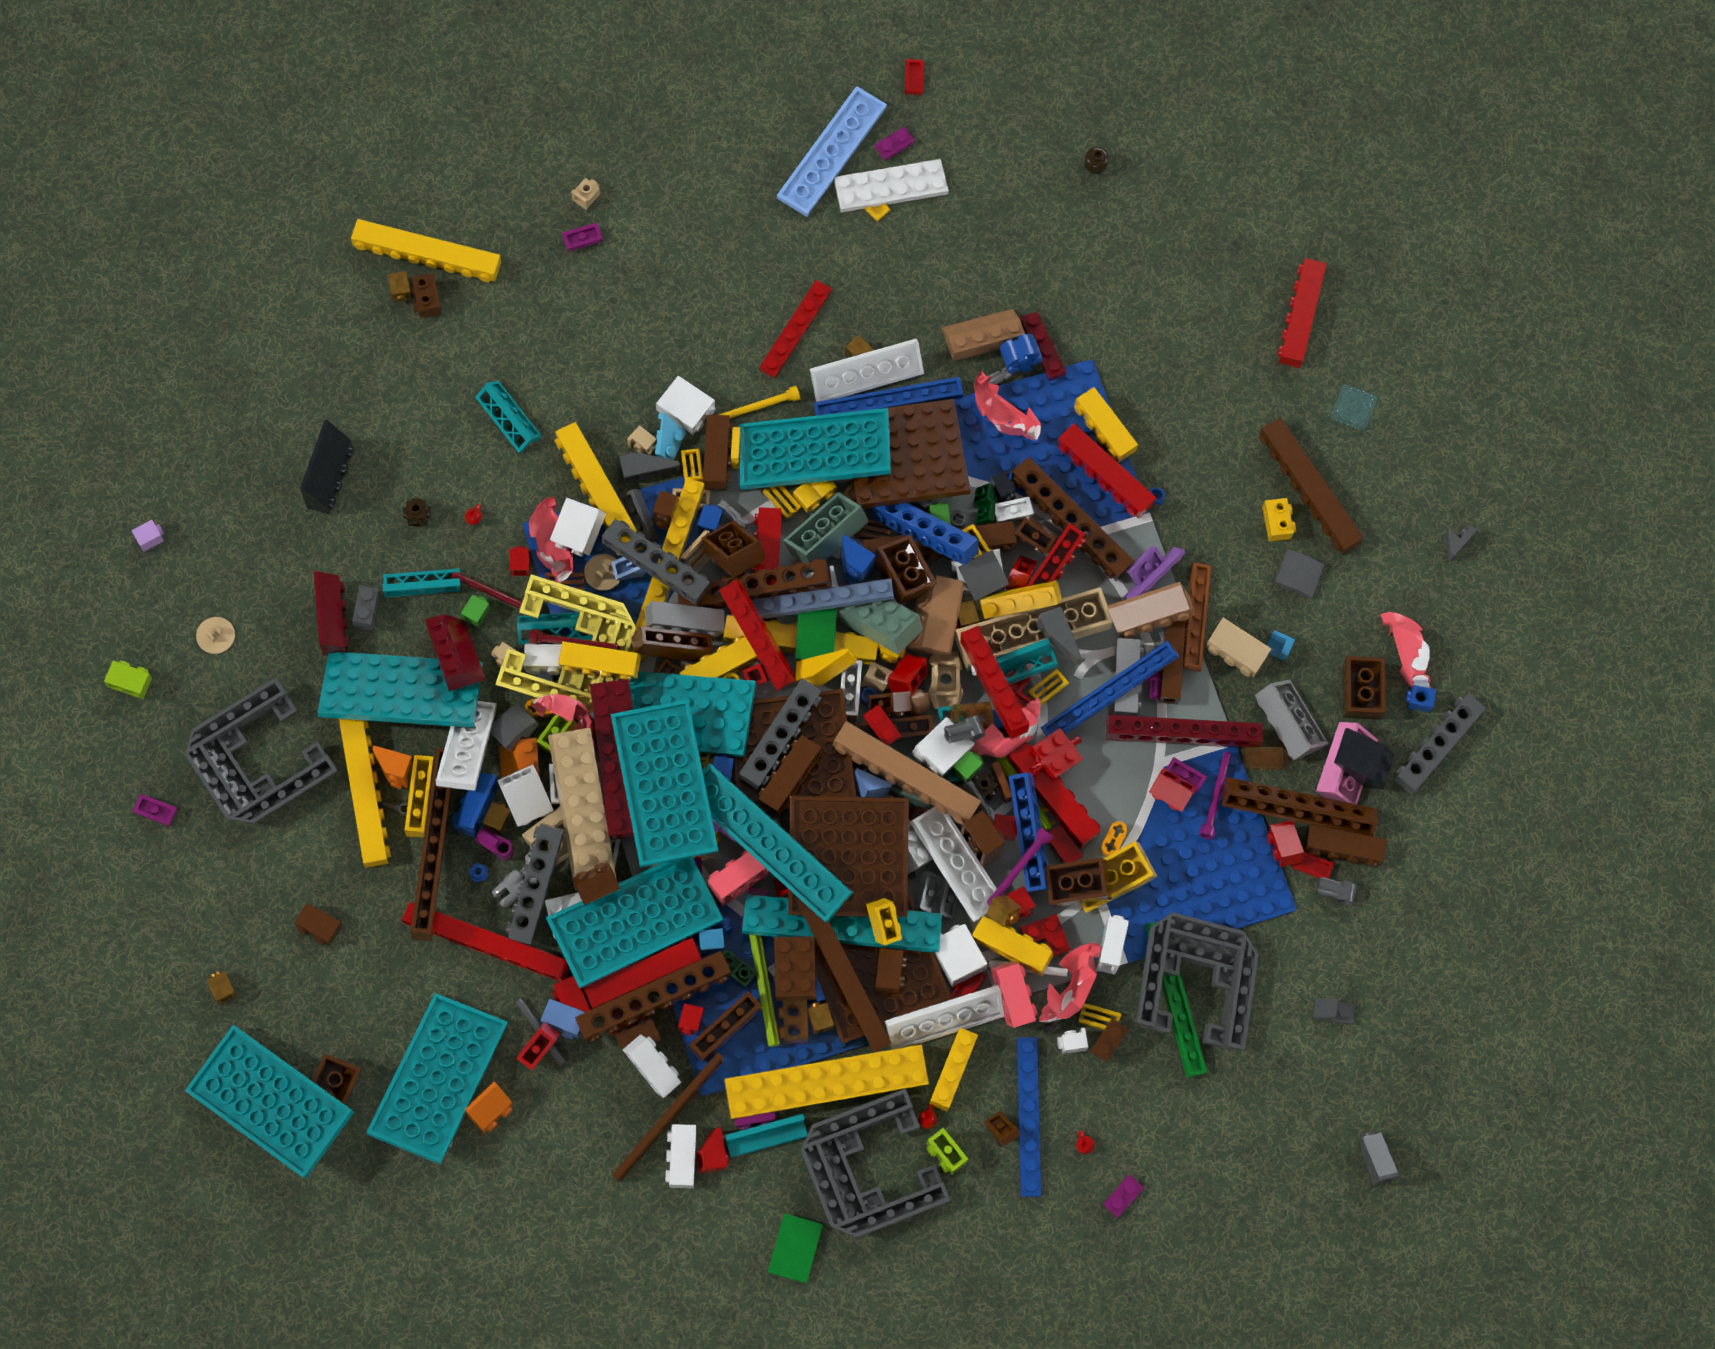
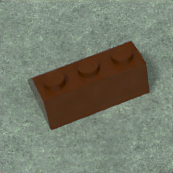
(906, 568)
(336, 1077)

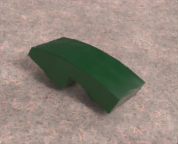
(985, 501)
(740, 970)

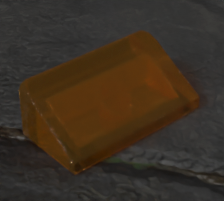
(1263, 758)

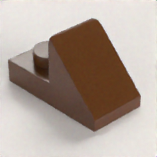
(1001, 1129)

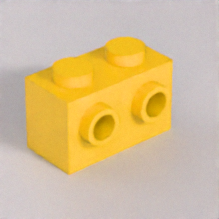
(1278, 519)
(884, 921)

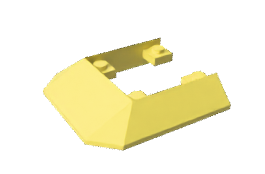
(599, 617)

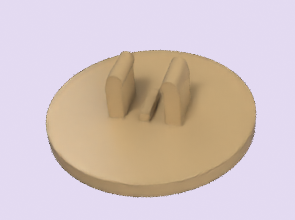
(600, 573)
(215, 635)

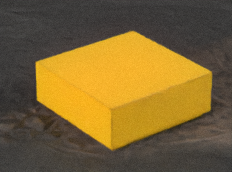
(878, 212)

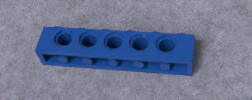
(928, 531)
(1028, 824)

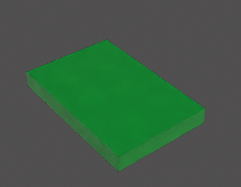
(815, 633)
(795, 1248)

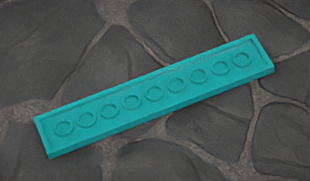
(773, 846)
(770, 918)

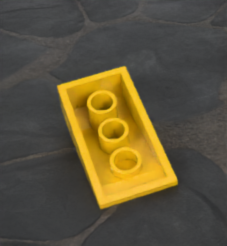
(1127, 871)

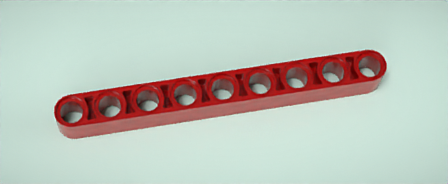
(495, 945)

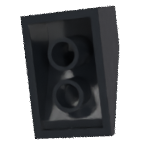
(1364, 759)

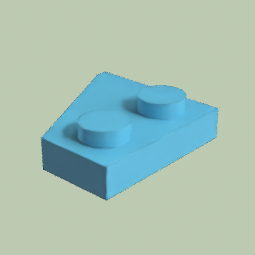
(668, 437)

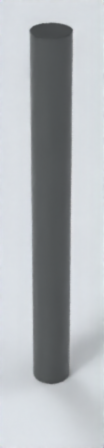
(535, 1024)

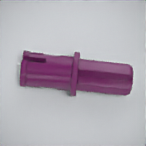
(1154, 686)

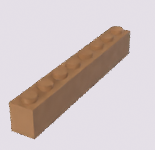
(905, 773)

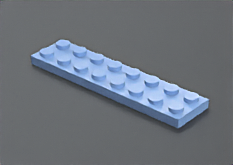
(831, 151)

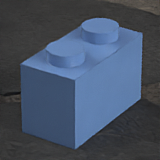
(562, 1018)

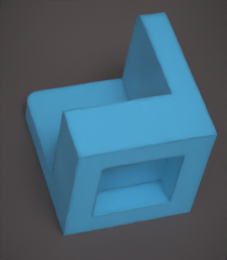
(1280, 645)
(711, 940)

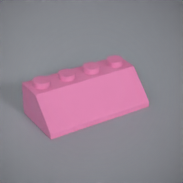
(1334, 781)

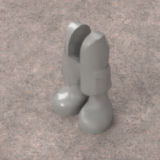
(511, 883)

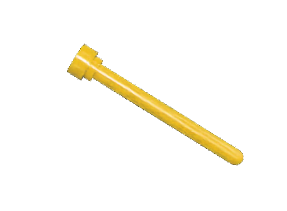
(791, 395)

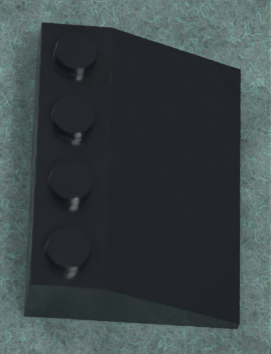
(326, 468)

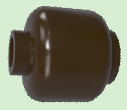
(1096, 160)

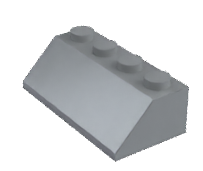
(1291, 719)

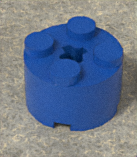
(1021, 353)

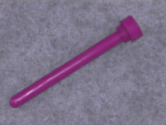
(1208, 830)
(1042, 837)

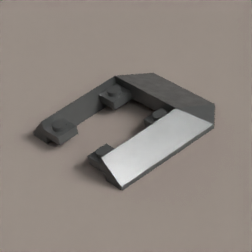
(220, 736)
(1208, 945)
(826, 1161)

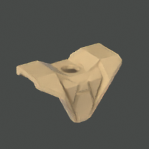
(945, 694)

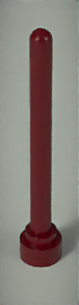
(488, 590)
(537, 637)

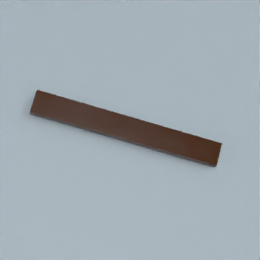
(847, 980)
(668, 1117)

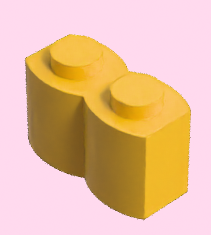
(813, 494)

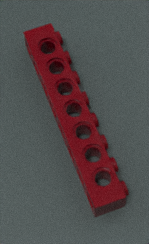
(1184, 731)

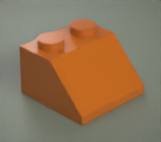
(521, 756)
(395, 766)
(489, 1108)

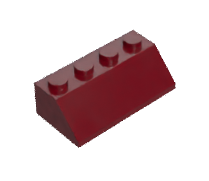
(330, 613)
(454, 651)

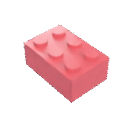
(736, 878)
(1014, 993)

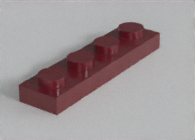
(1051, 361)

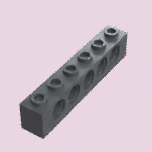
(692, 592)
(804, 691)
(1472, 711)
(515, 929)

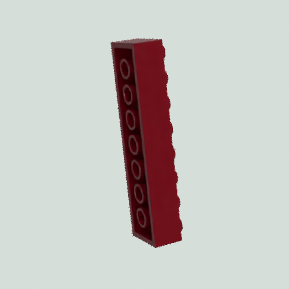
(606, 700)

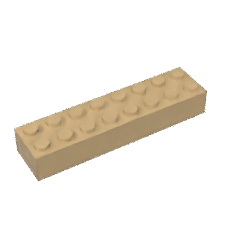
(1084, 612)
(580, 800)

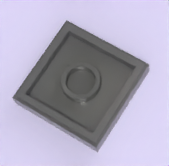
(983, 575)

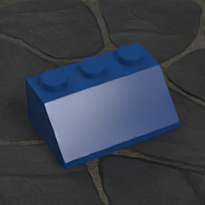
(856, 561)
(475, 805)

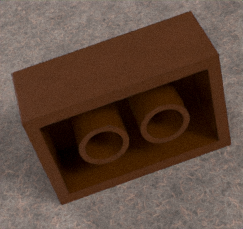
(733, 548)
(1363, 687)
(983, 838)
(1078, 882)
(795, 968)

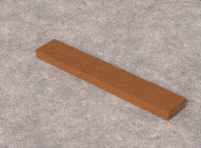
(1196, 624)

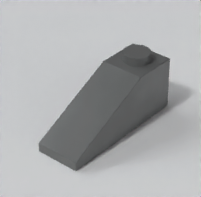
(643, 466)
(1056, 629)

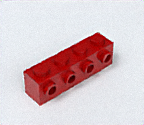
(1059, 556)

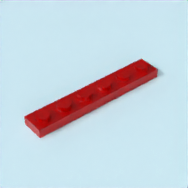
(795, 329)

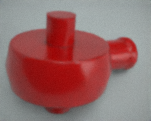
(473, 515)
(928, 1118)
(1084, 1144)

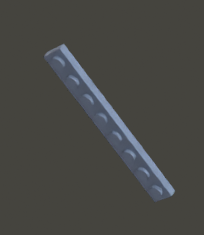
(825, 598)

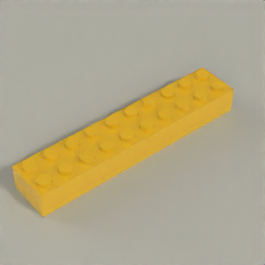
(826, 1081)

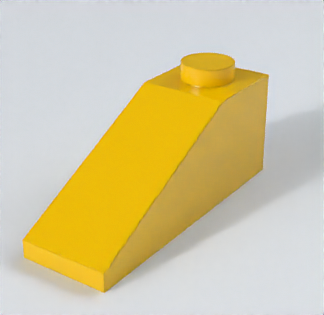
(823, 668)

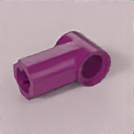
(494, 843)

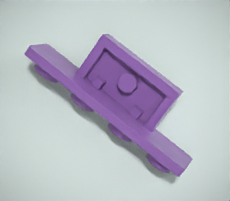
(1151, 568)

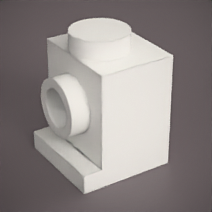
(1073, 1041)

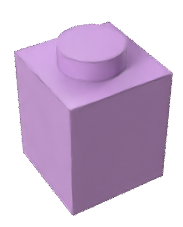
(148, 535)

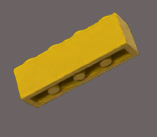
(1105, 424)
(1021, 599)
(599, 660)
(726, 660)
(419, 795)
(1013, 945)
(953, 1069)

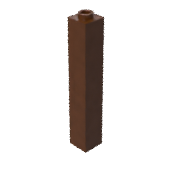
(1172, 674)

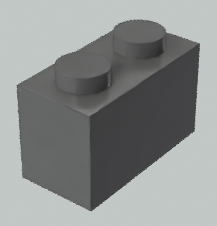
(366, 608)

